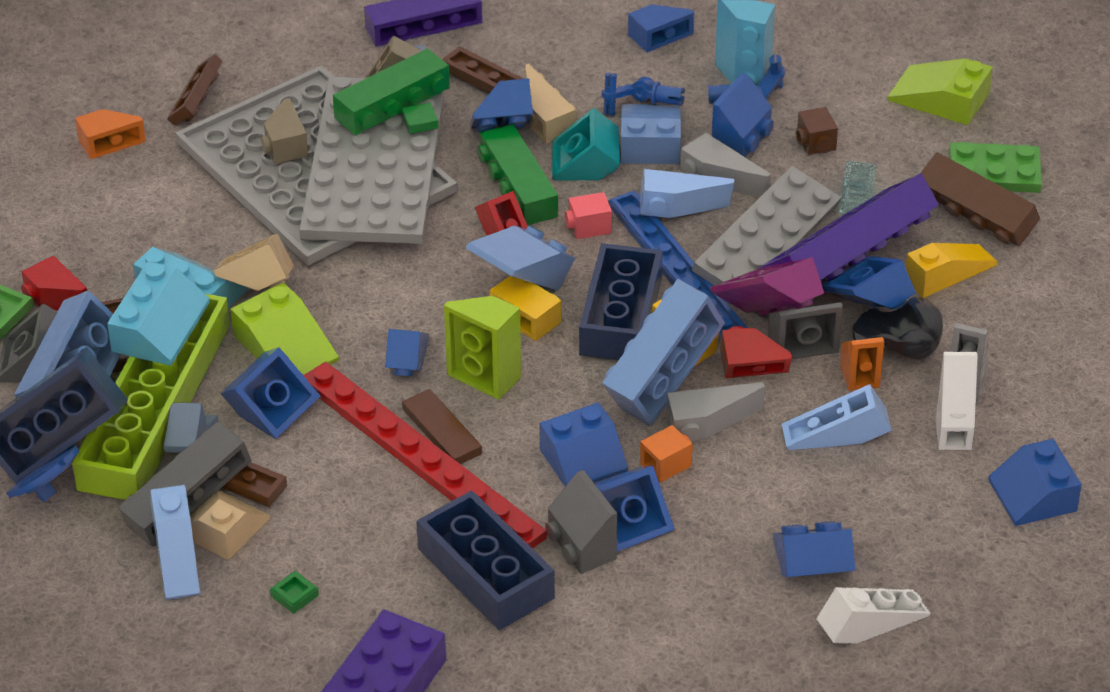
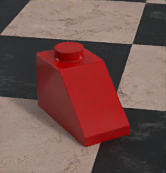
(500, 214)
(50, 283)
(751, 353)

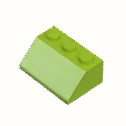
(483, 343)

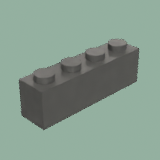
(200, 467)

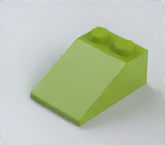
(945, 88)
(282, 321)

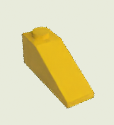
(945, 264)

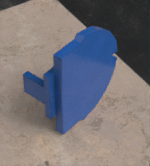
(40, 479)

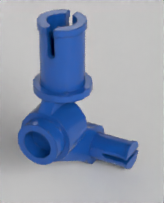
(769, 82)
(640, 90)

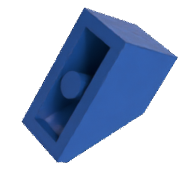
(659, 25)
(406, 351)

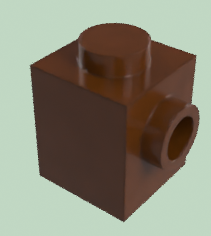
(816, 131)

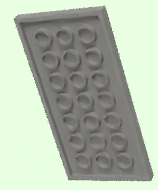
(369, 182)

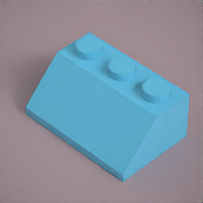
(744, 38)
(199, 274)
(156, 314)

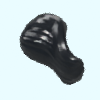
(911, 330)

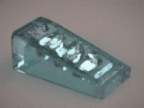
(857, 171)

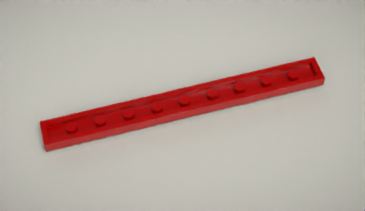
(414, 449)

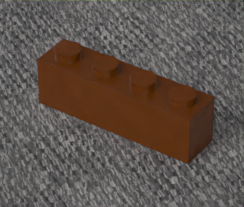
(980, 200)

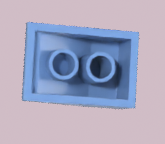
(650, 134)
(525, 255)

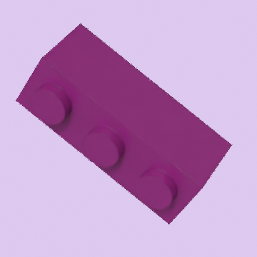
(773, 287)

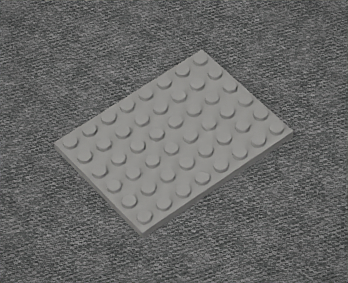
(275, 194)

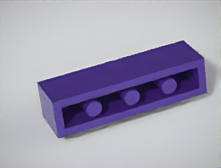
(419, 18)

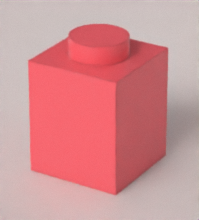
(589, 215)

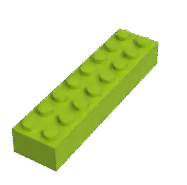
(130, 445)

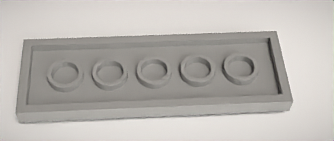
(768, 228)

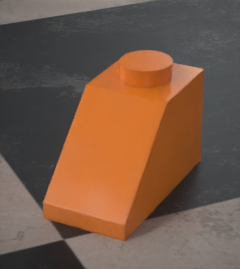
(108, 132)
(862, 362)

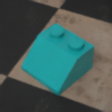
(586, 149)

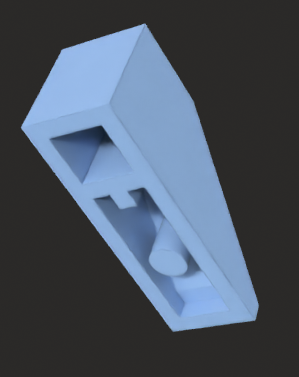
(682, 194)
(841, 422)
(174, 541)

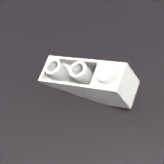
(957, 401)
(863, 613)

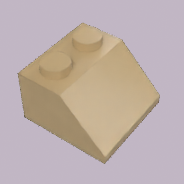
(257, 265)

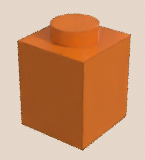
(667, 452)

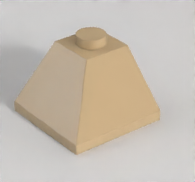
(225, 524)

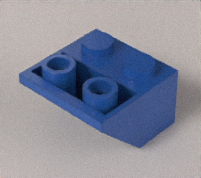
(505, 105)
(816, 550)

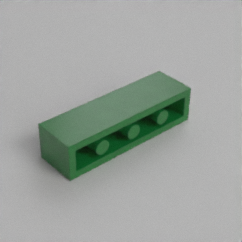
(390, 90)
(518, 171)

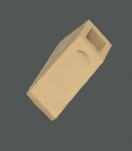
(550, 110)

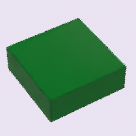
(420, 118)
(294, 592)

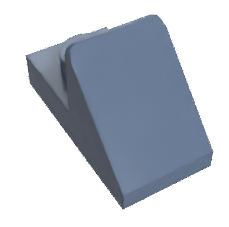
(186, 425)

